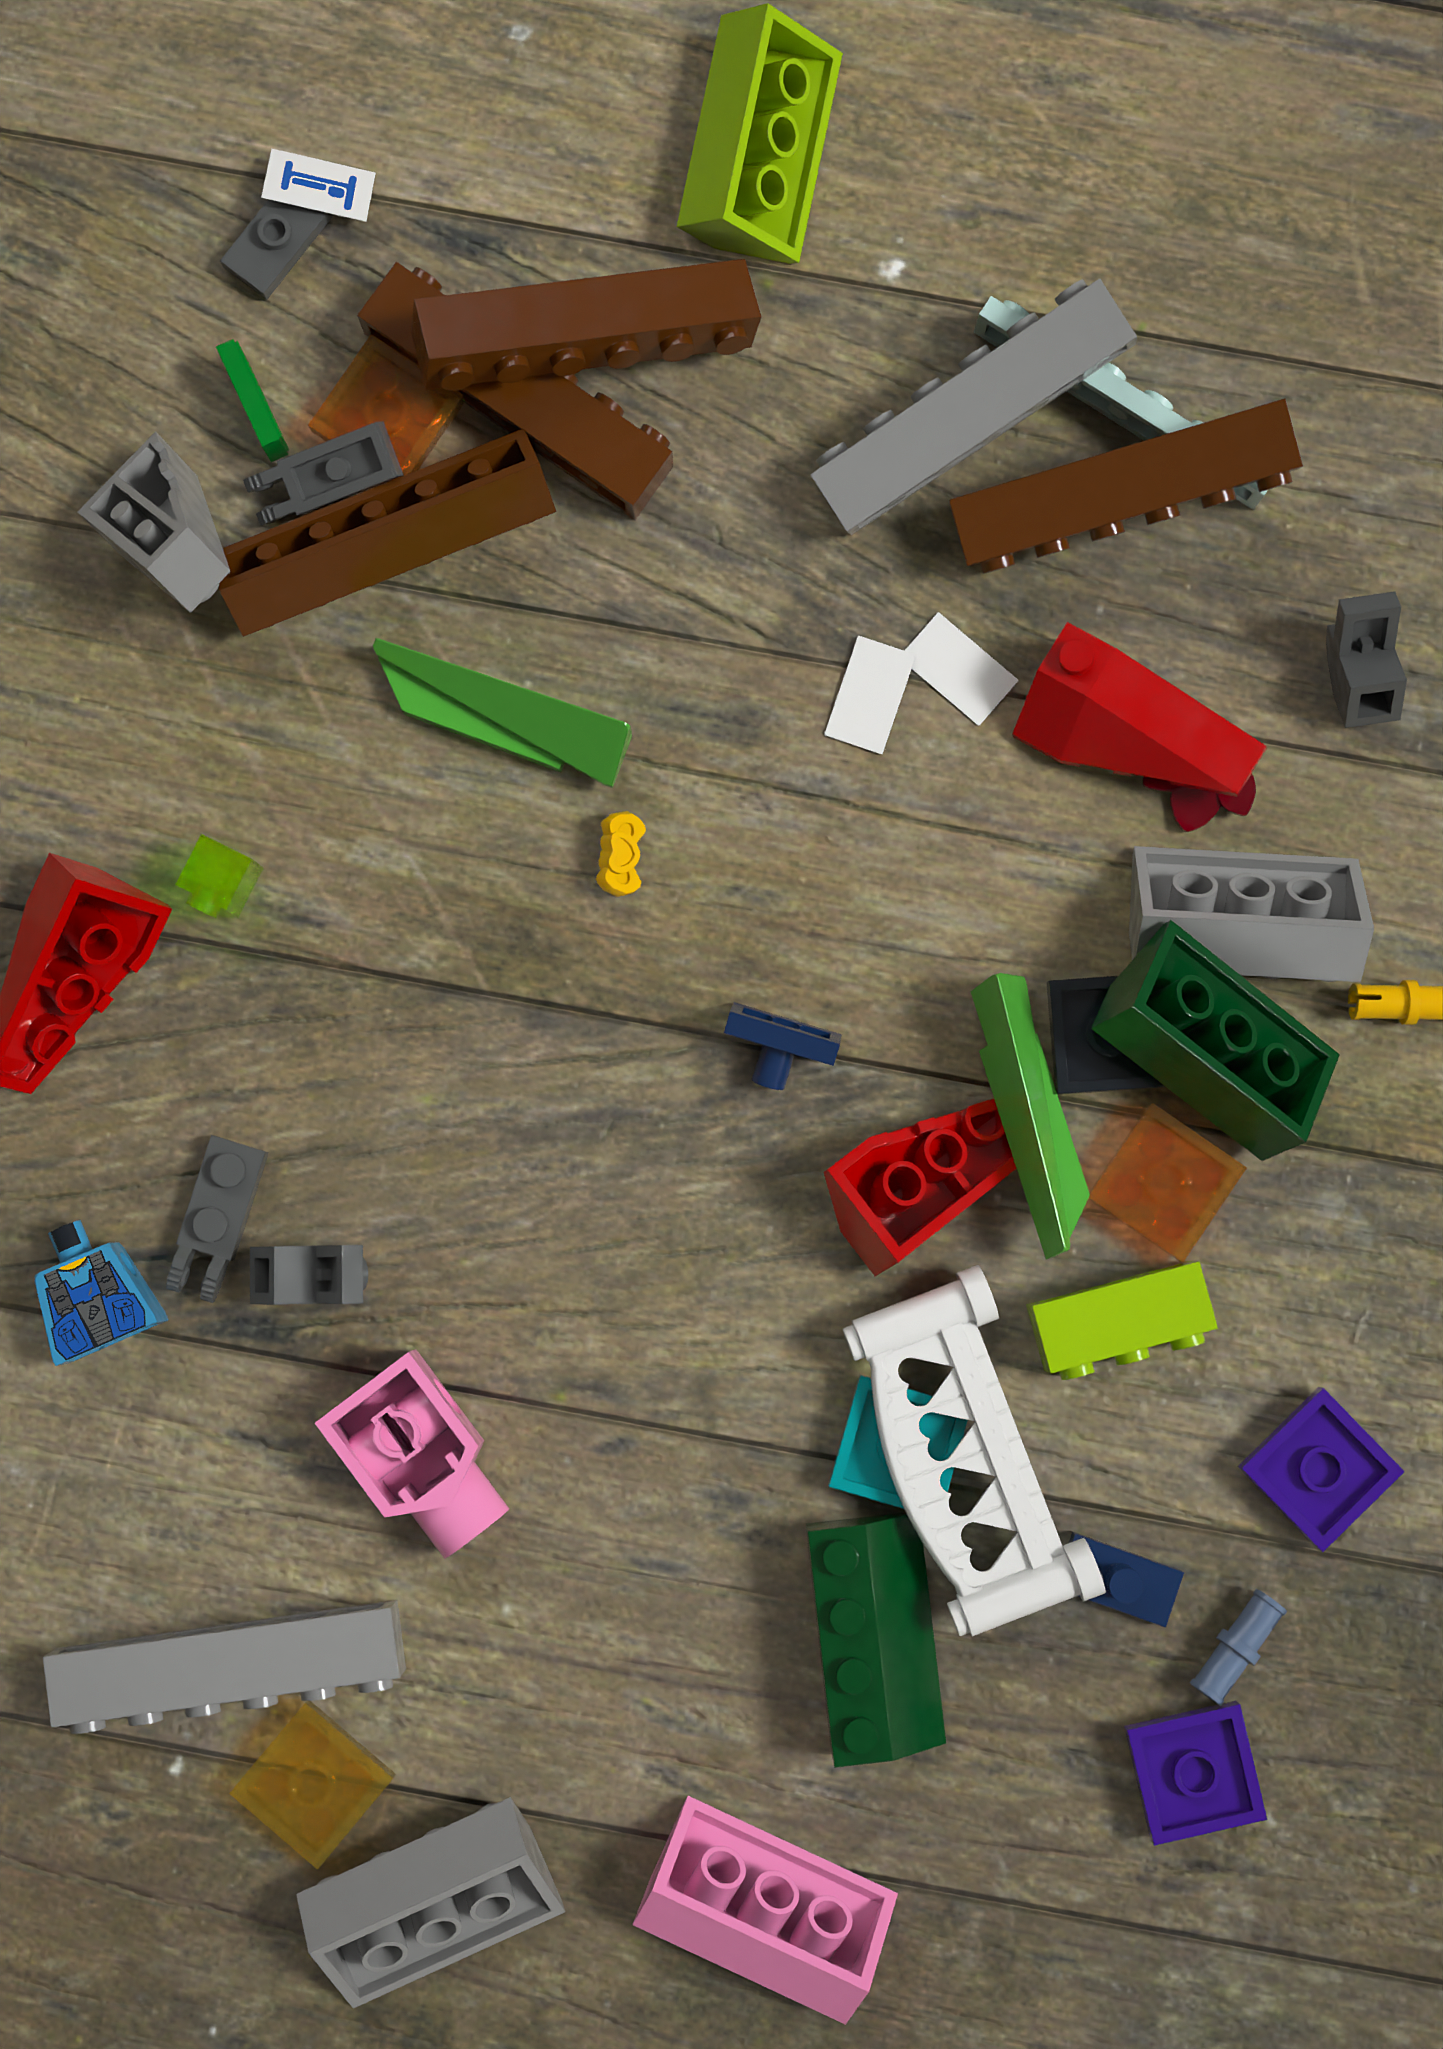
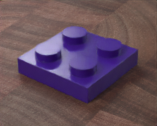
(1321, 1469)
(1195, 1772)

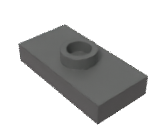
(273, 244)

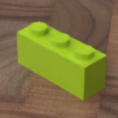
(1122, 1319)

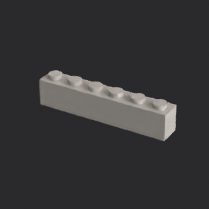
(974, 406)
(224, 1665)

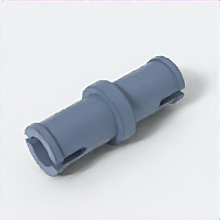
(1238, 1647)

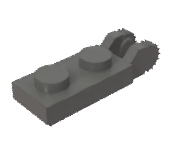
(329, 472)
(217, 1212)

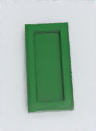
(253, 400)

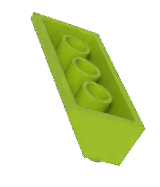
(760, 136)

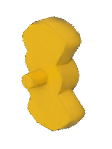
(620, 853)

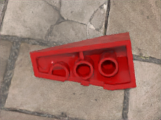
(1119, 716)
(68, 956)
(916, 1180)

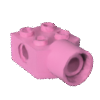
(415, 1453)

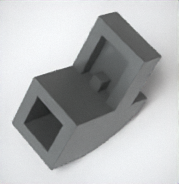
(1364, 662)
(307, 1274)

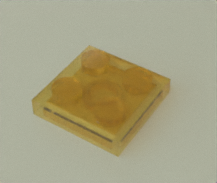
(312, 1784)

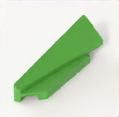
(505, 714)
(1030, 1111)

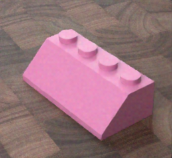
(767, 1910)

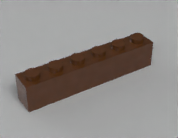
(584, 324)
(561, 420)
(1126, 484)
(384, 532)

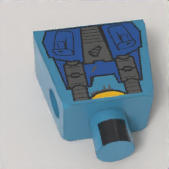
(92, 1296)

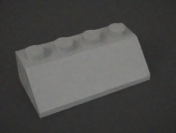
(1257, 909)
(428, 1903)

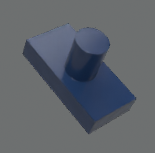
(780, 1042)
(1134, 1582)

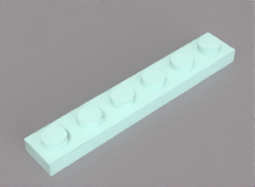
(1140, 412)

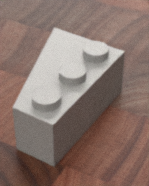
(161, 523)

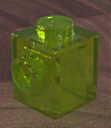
(218, 878)

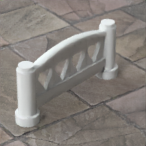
(1034, 1565)

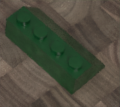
(1218, 1043)
(875, 1639)

